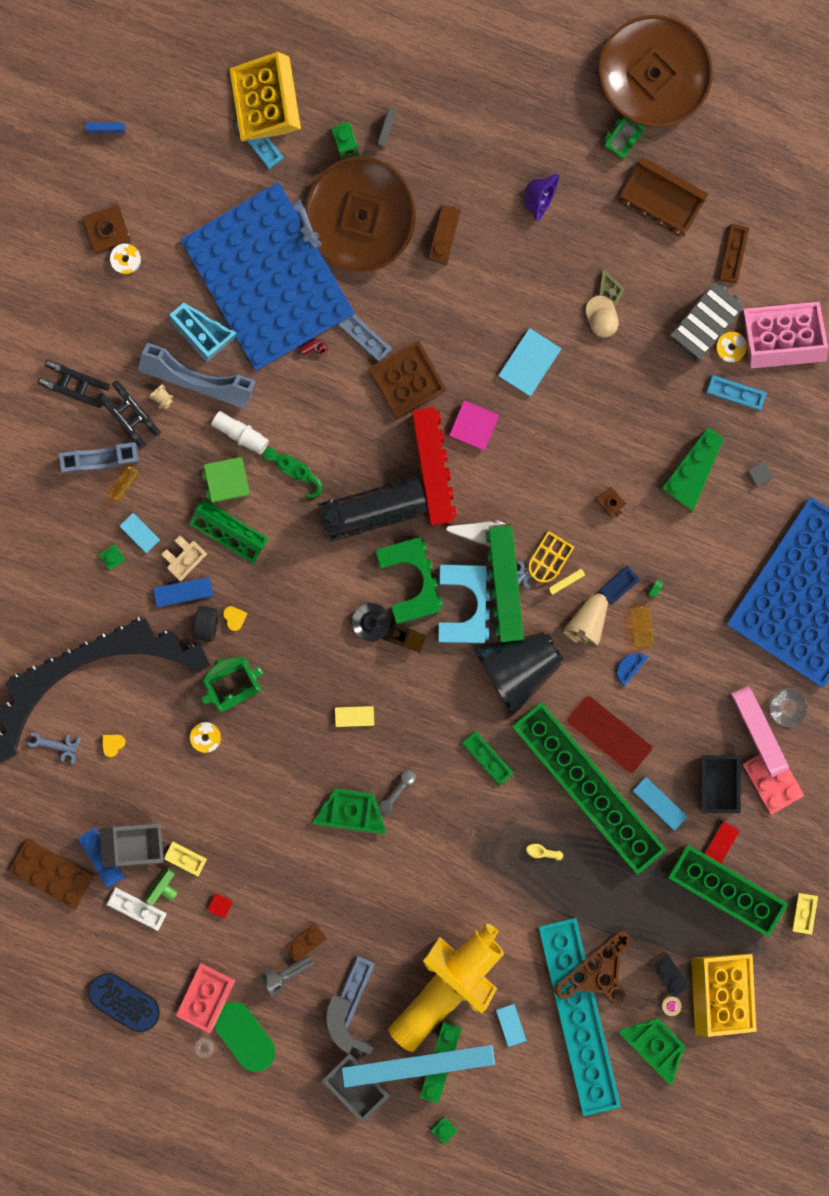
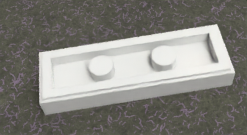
(137, 909)

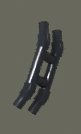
(68, 373)
(129, 402)

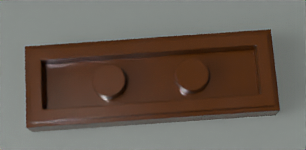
(733, 253)

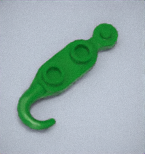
(294, 469)

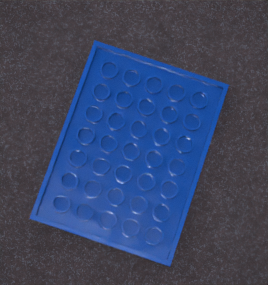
(267, 276)
(790, 598)

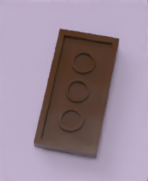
(51, 874)

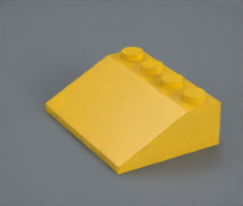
(265, 97)
(723, 995)

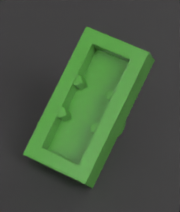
(161, 887)

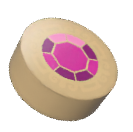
(671, 1006)

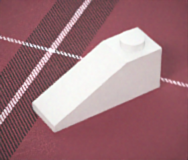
(473, 532)

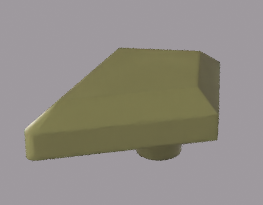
(610, 288)

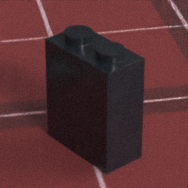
(669, 974)

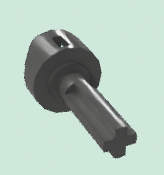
(275, 981)

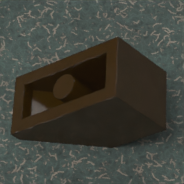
(405, 637)

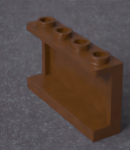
(662, 197)

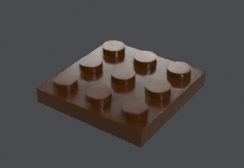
(407, 379)

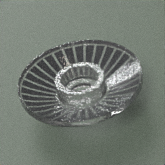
(798, 710)

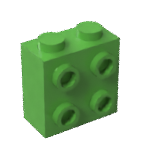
(226, 480)

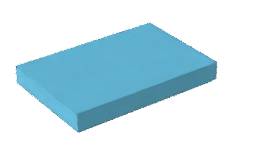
(529, 362)

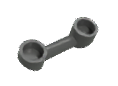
(408, 778)

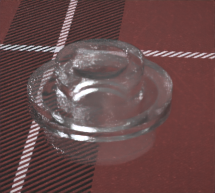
(199, 1052)

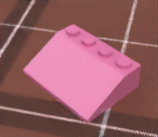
(785, 335)

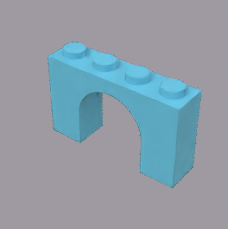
(475, 579)

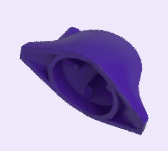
(539, 195)

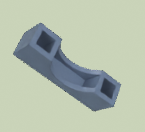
(99, 459)

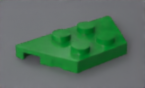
(351, 811)
(657, 1046)

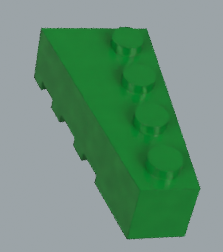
(690, 476)

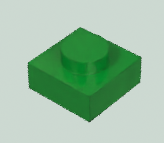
(112, 557)
(444, 1130)

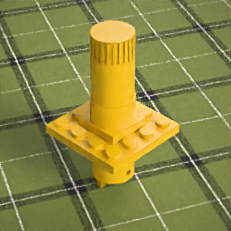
(456, 979)

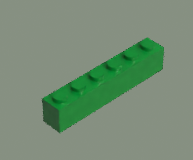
(505, 581)

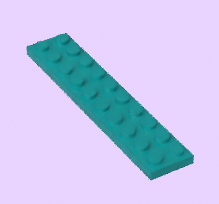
(580, 1020)

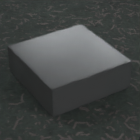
(760, 474)

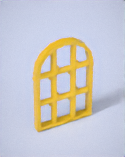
(547, 550)

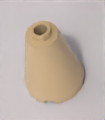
(588, 622)

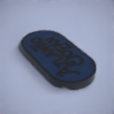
(124, 1002)

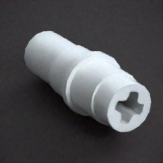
(240, 432)

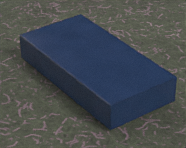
(619, 585)

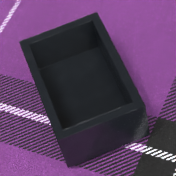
(720, 783)

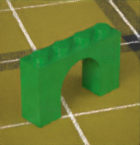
(412, 553)
(446, 1042)

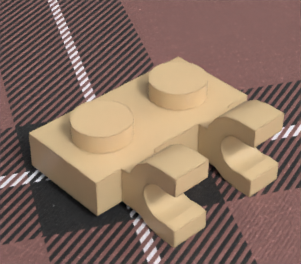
(186, 560)

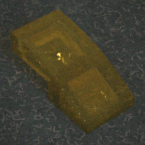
(642, 627)

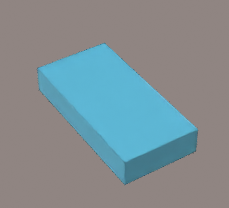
(139, 532)
(511, 1025)

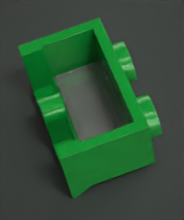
(623, 137)

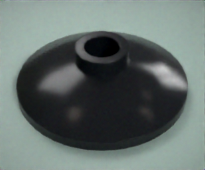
(367, 612)

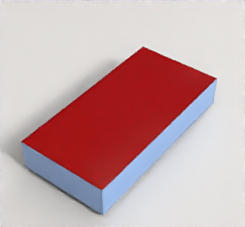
(722, 842)

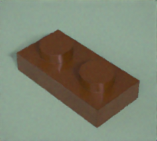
(306, 942)

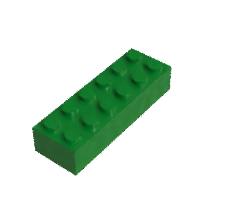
(727, 890)

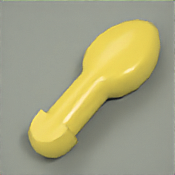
(538, 851)

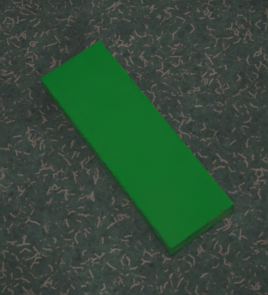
(487, 758)

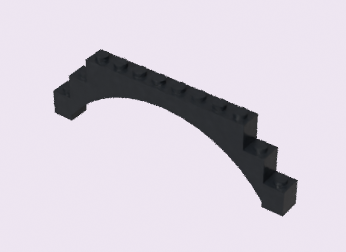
(133, 639)

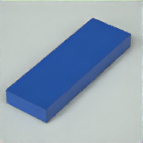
(183, 592)

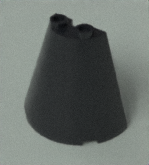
(520, 667)

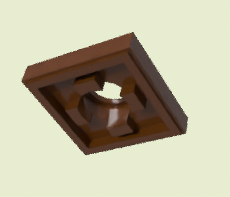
(104, 242)

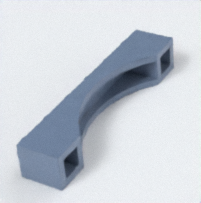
(160, 364)

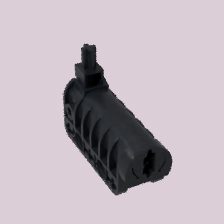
(372, 509)

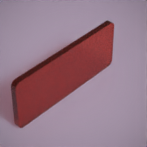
(609, 734)

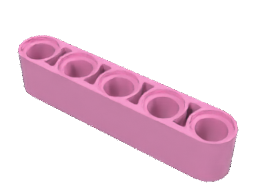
(759, 731)

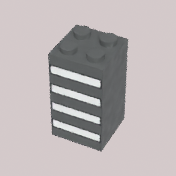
(706, 322)

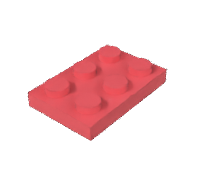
(774, 791)
(205, 998)

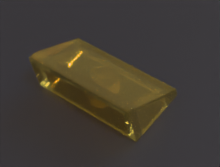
(123, 483)

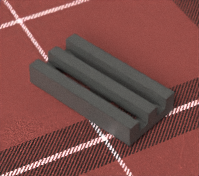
(383, 138)

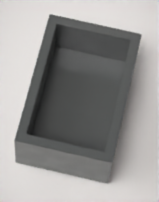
(131, 845)
(360, 1099)

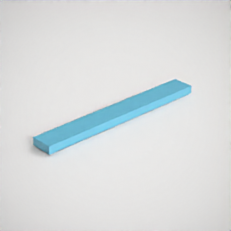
(418, 1066)

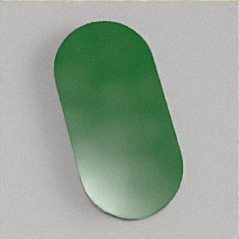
(245, 1037)

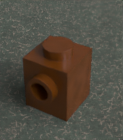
(611, 502)

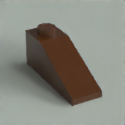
(444, 235)

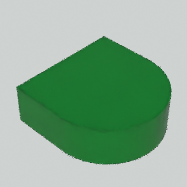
(655, 589)

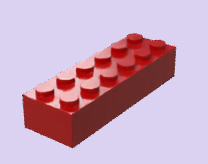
(433, 466)

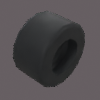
(205, 623)

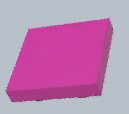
(474, 425)

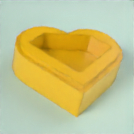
(235, 618)
(112, 744)

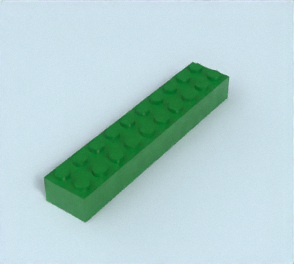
(589, 788)

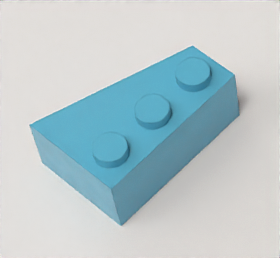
(201, 332)

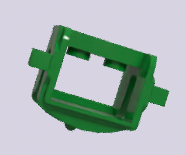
(224, 668)

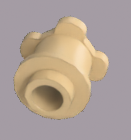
(161, 397)

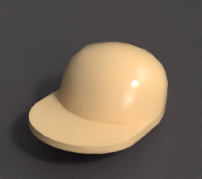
(602, 316)

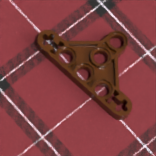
(606, 966)

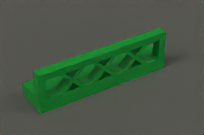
(230, 528)

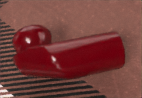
(314, 345)

